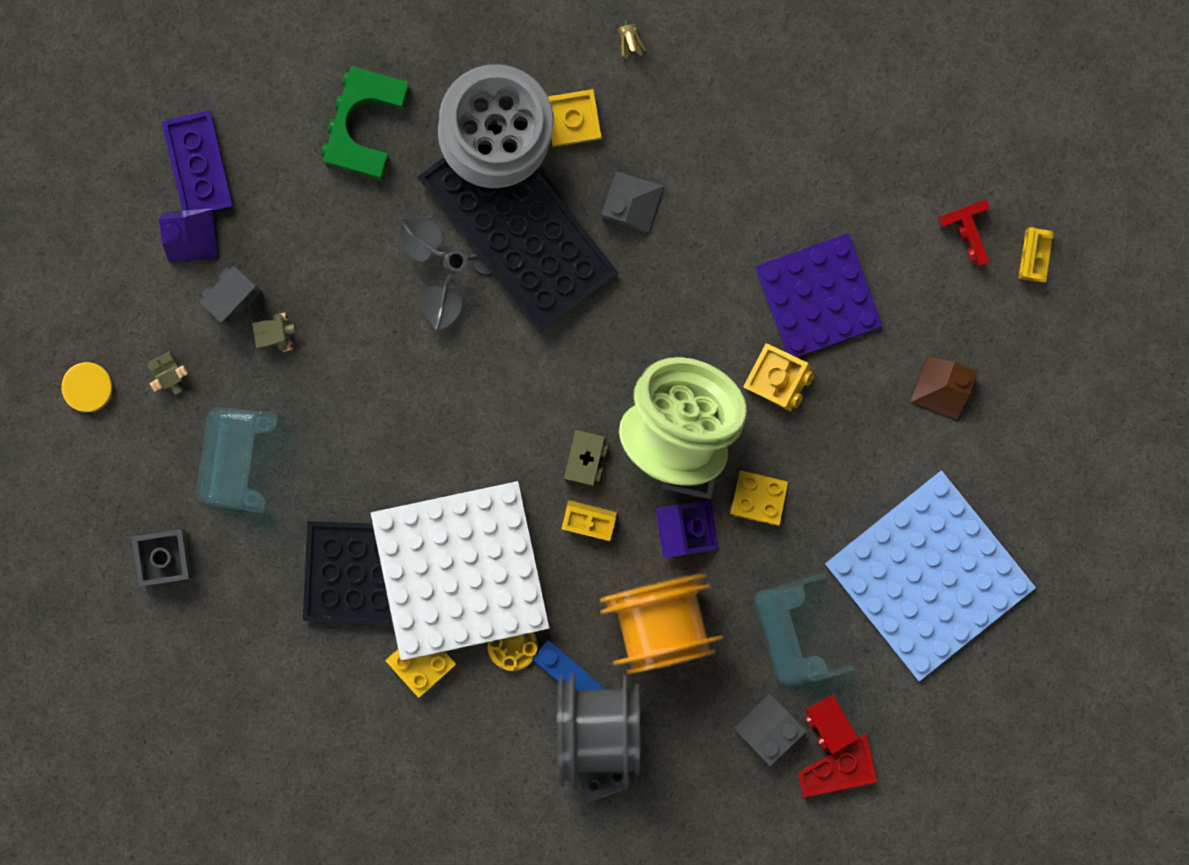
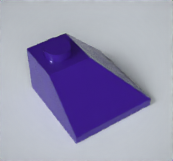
(188, 235)

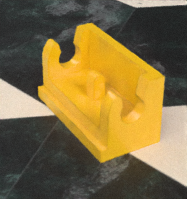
(1035, 255)
(589, 520)

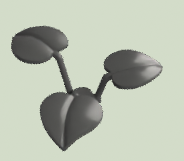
(418, 240)

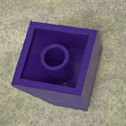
(687, 528)

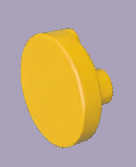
(87, 387)
(513, 652)

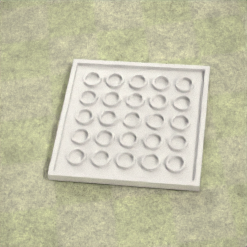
(459, 570)

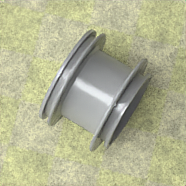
(491, 86)

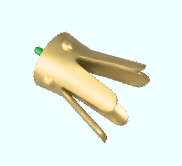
(630, 38)

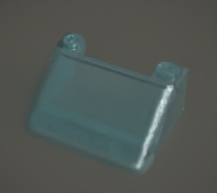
(228, 458)

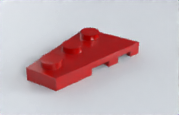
(839, 771)

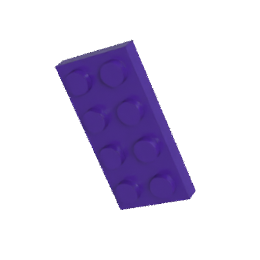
(197, 162)

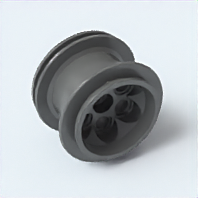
(597, 730)

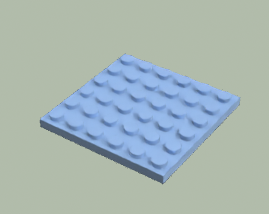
(930, 575)

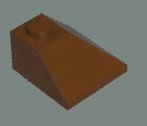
(944, 386)

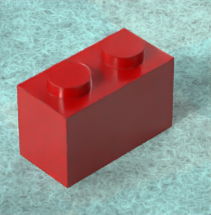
(831, 724)

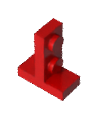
(968, 230)

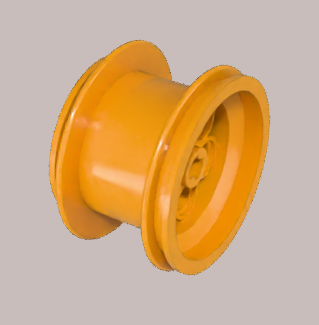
(661, 623)

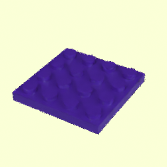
(818, 296)

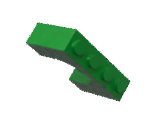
(361, 88)

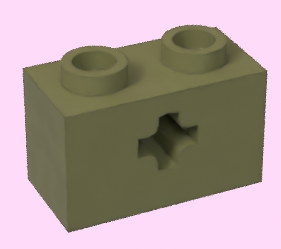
(575, 469)

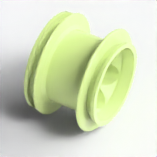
(682, 421)

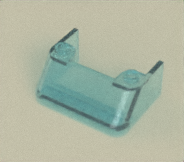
(780, 637)

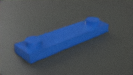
(559, 664)

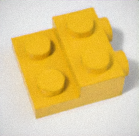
(779, 377)

